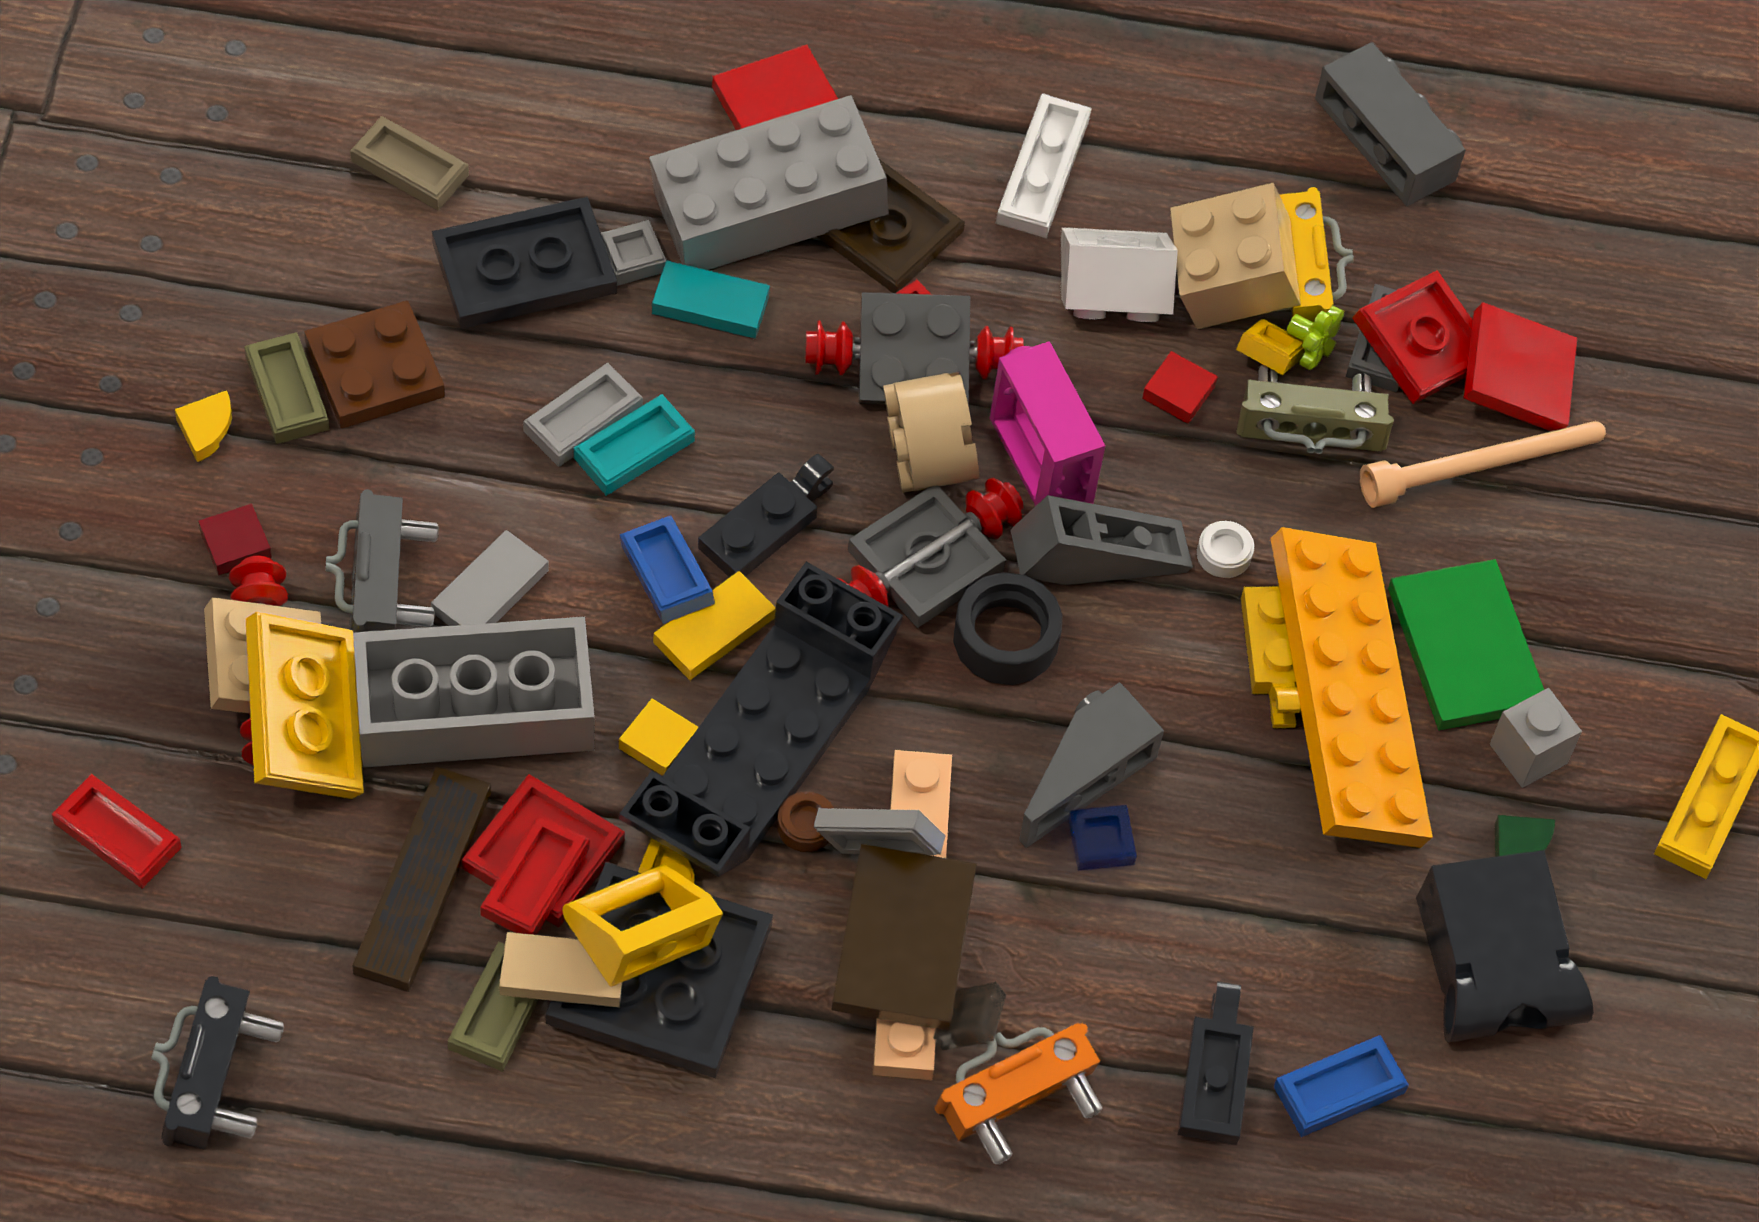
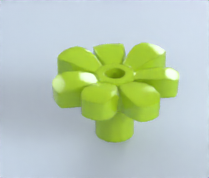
(1316, 335)

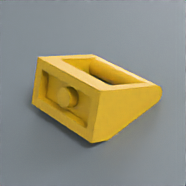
(653, 942)

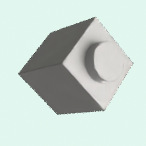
(1535, 737)

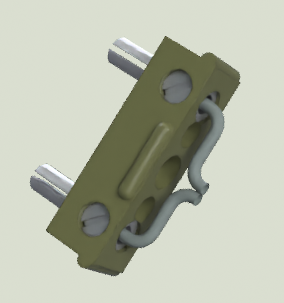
(1315, 414)

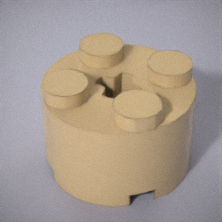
(931, 431)

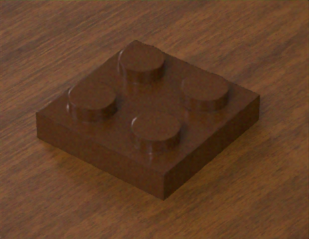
(374, 364)

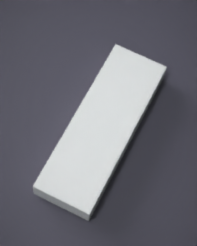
(1043, 166)

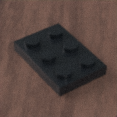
(524, 262)

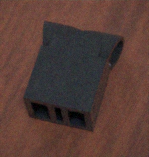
(1500, 947)

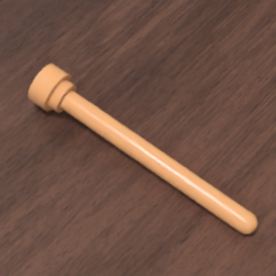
(1384, 481)

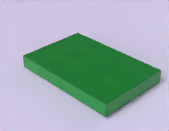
(1465, 642)

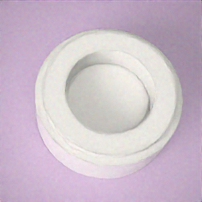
(1225, 549)

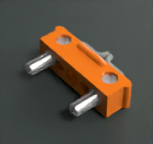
(1018, 1082)

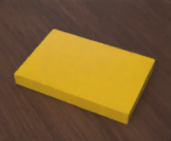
(303, 706)

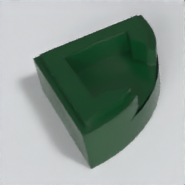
(1522, 834)

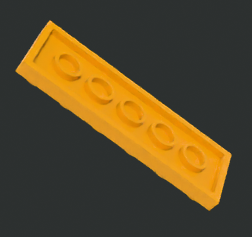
(1350, 689)

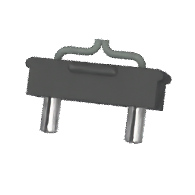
(376, 565)

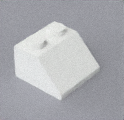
(1117, 273)

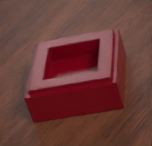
(233, 537)

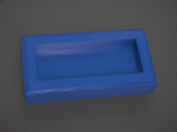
(667, 569)
(1340, 1085)

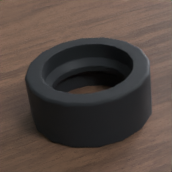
(1007, 591)

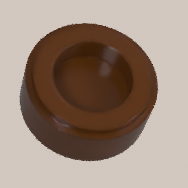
(797, 821)

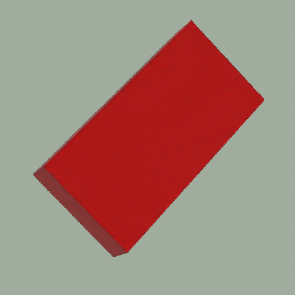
(116, 831)
(535, 876)

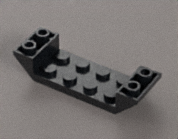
(768, 724)

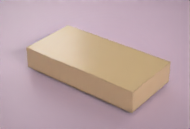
(553, 971)

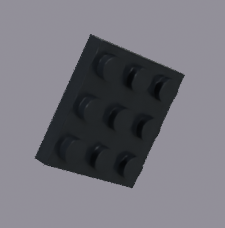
(681, 1008)

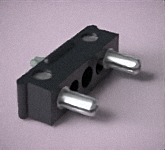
(205, 1065)

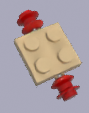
(225, 625)

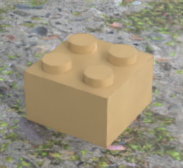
(1235, 256)

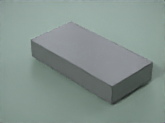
(581, 413)
(491, 583)
(879, 827)

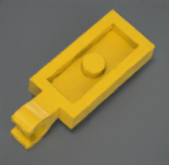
(1270, 653)

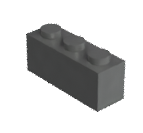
(1390, 123)

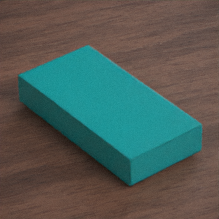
(710, 299)
(634, 444)

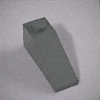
(1096, 543)
(1100, 749)

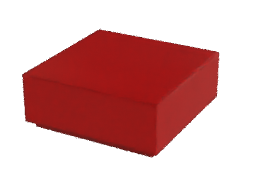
(1179, 387)

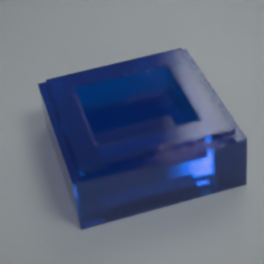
(1102, 837)

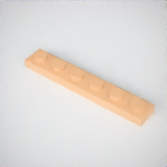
(920, 784)

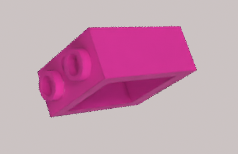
(1046, 426)

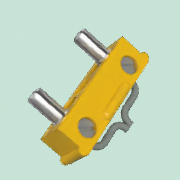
(1311, 254)

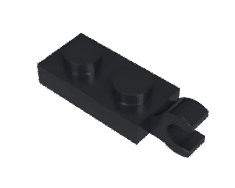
(766, 519)
(1216, 1071)

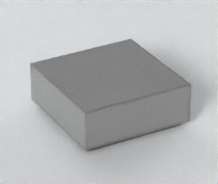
(634, 252)

